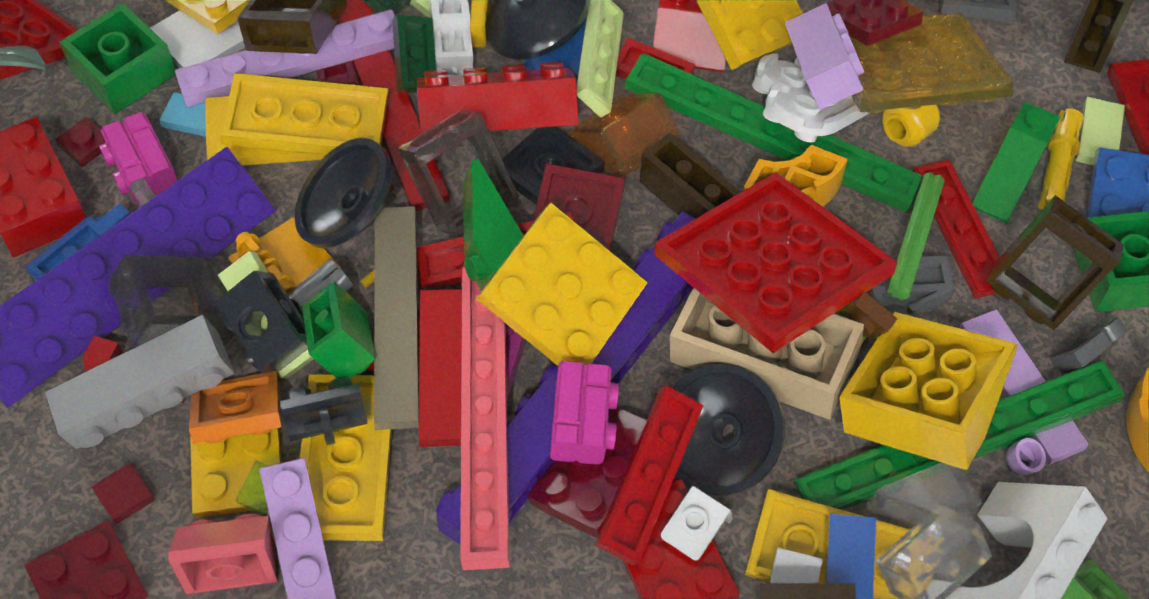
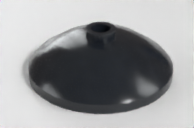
(532, 26)
(343, 193)
(749, 405)

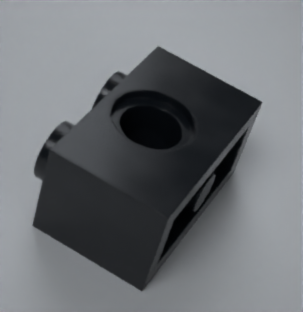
(247, 304)

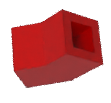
(99, 352)

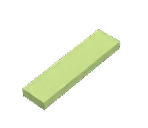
(600, 56)

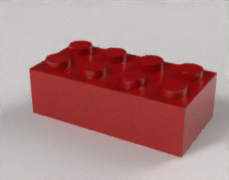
(504, 98)

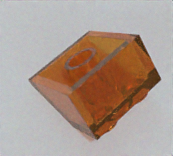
(626, 131)

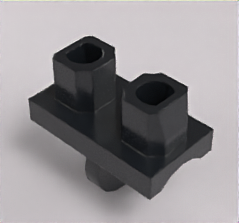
(323, 411)

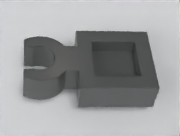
(1086, 348)

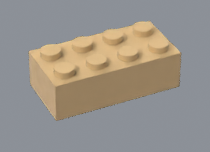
(802, 374)

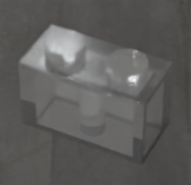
(934, 556)

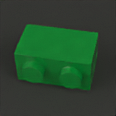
(338, 332)

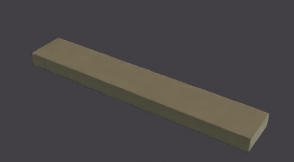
(396, 320)

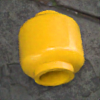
(910, 126)

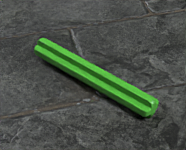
(915, 236)

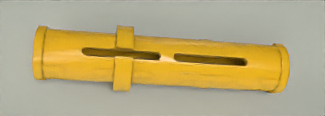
(1063, 148)

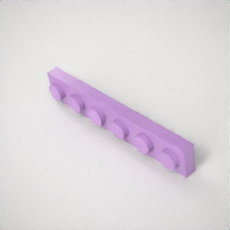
(343, 44)

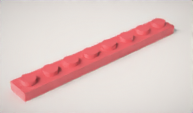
(483, 435)

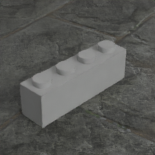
(139, 383)

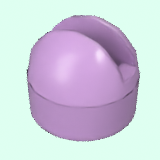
(1029, 451)

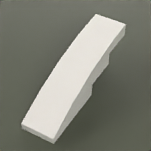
(452, 35)

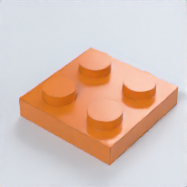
(236, 408)

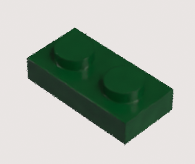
(413, 50)

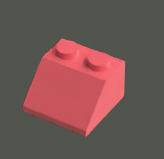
(224, 554)

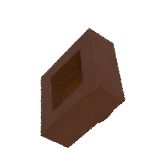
(870, 313)

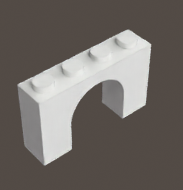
(1052, 521)

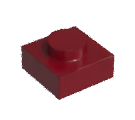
(81, 142)

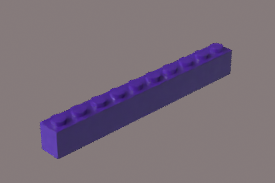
(531, 428)

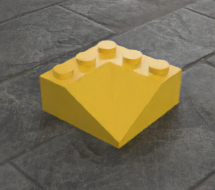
(928, 390)

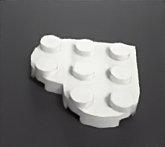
(793, 103)

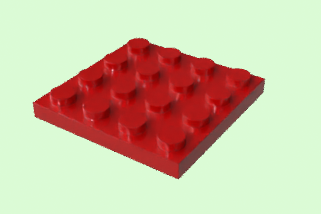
(774, 261)

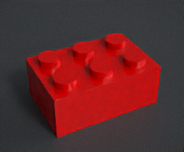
(34, 190)

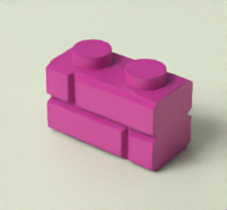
(136, 154)
(581, 413)

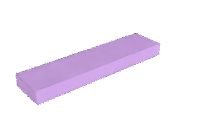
(1023, 374)

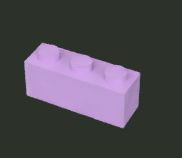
(825, 55)

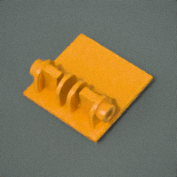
(283, 254)

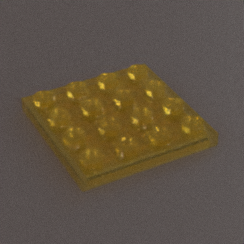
(929, 66)

